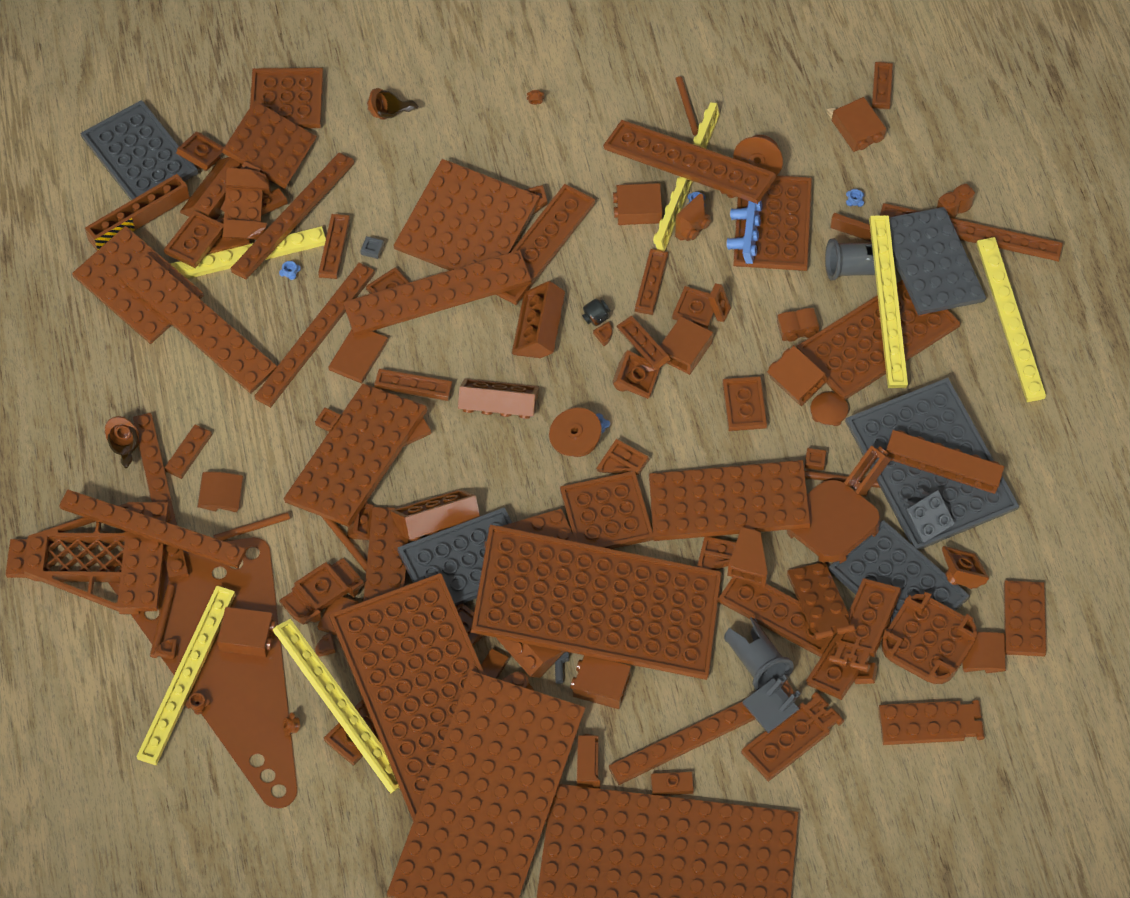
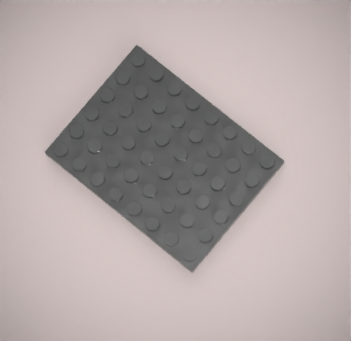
(939, 418)

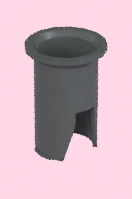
(848, 259)
(760, 656)

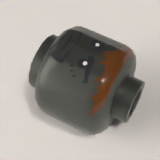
(596, 312)

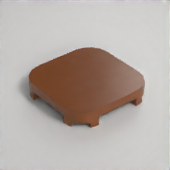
(837, 521)
(929, 639)

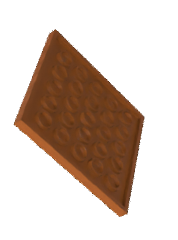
(465, 218)

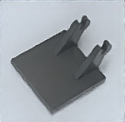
(928, 515)
(771, 704)

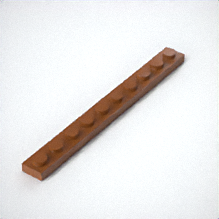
(292, 216)
(1005, 239)
(313, 336)
(159, 488)
(153, 528)
(684, 741)

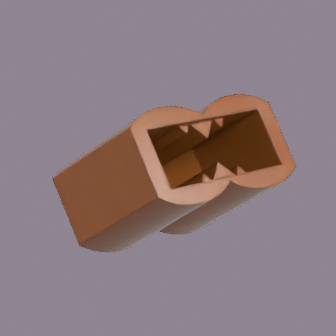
(957, 201)
(797, 324)

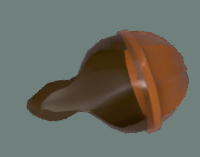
(386, 104)
(122, 438)

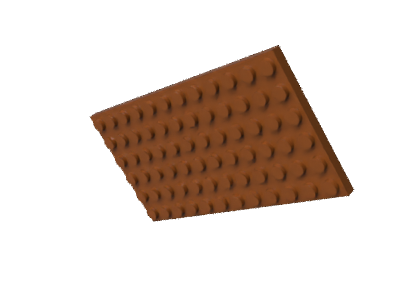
(597, 602)
(410, 671)
(487, 793)
(664, 847)

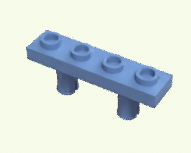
(748, 241)

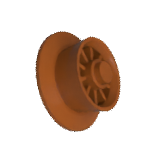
(760, 152)
(575, 432)

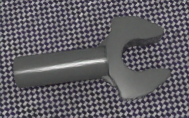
(559, 667)

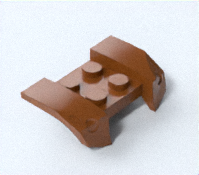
(244, 203)
(320, 590)

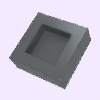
(372, 247)

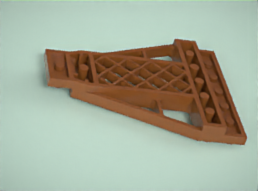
(139, 569)

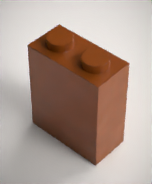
(858, 124)
(638, 204)
(686, 344)
(797, 375)
(246, 632)
(601, 681)

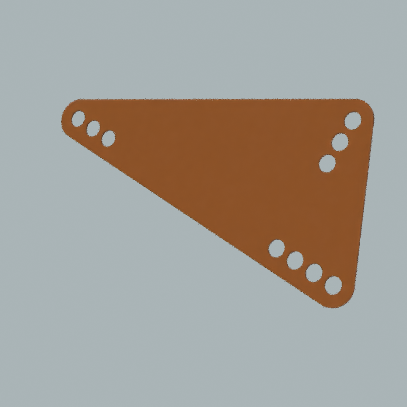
(242, 689)

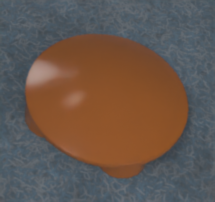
(829, 409)

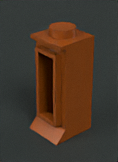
(863, 466)
(587, 761)

